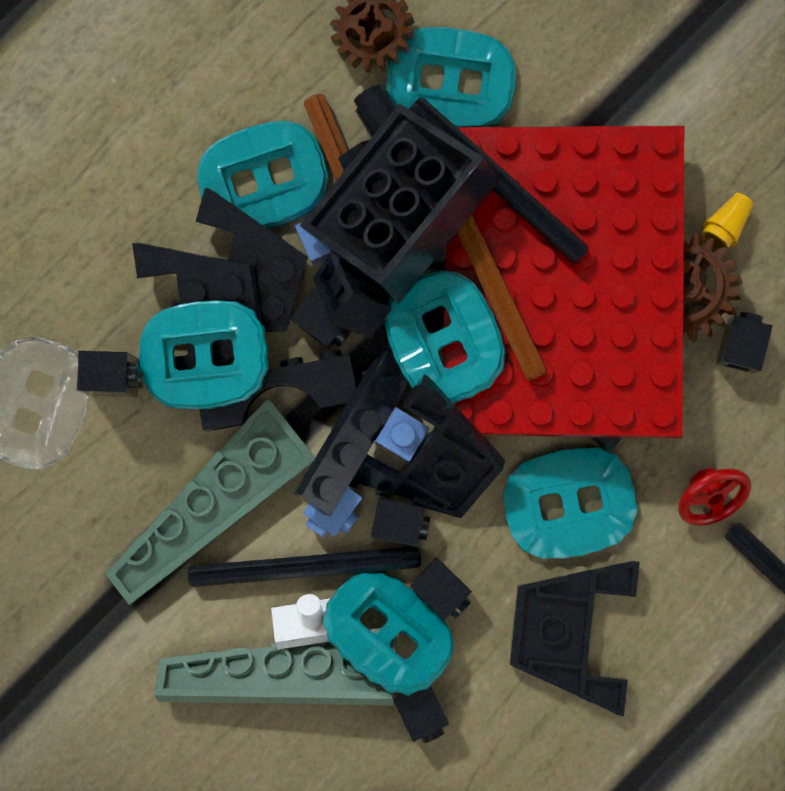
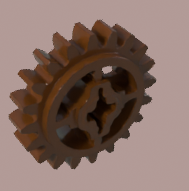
(714, 303)

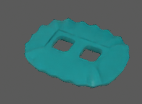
(455, 52)
(254, 150)
(470, 324)
(201, 325)
(576, 531)
(405, 614)

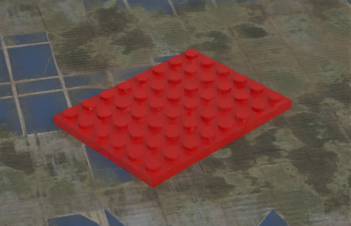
(601, 324)

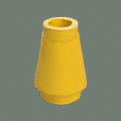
(728, 221)

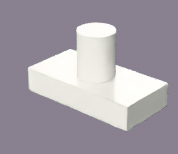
(300, 622)

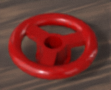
(710, 489)

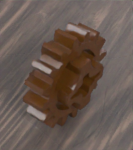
(361, 17)

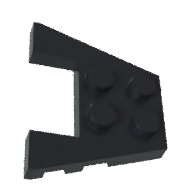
(276, 262)
(201, 280)
(448, 466)
(555, 631)

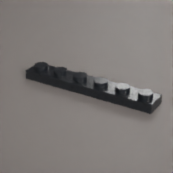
(357, 427)

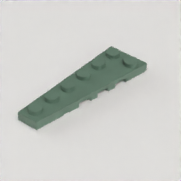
(233, 483)
(269, 676)

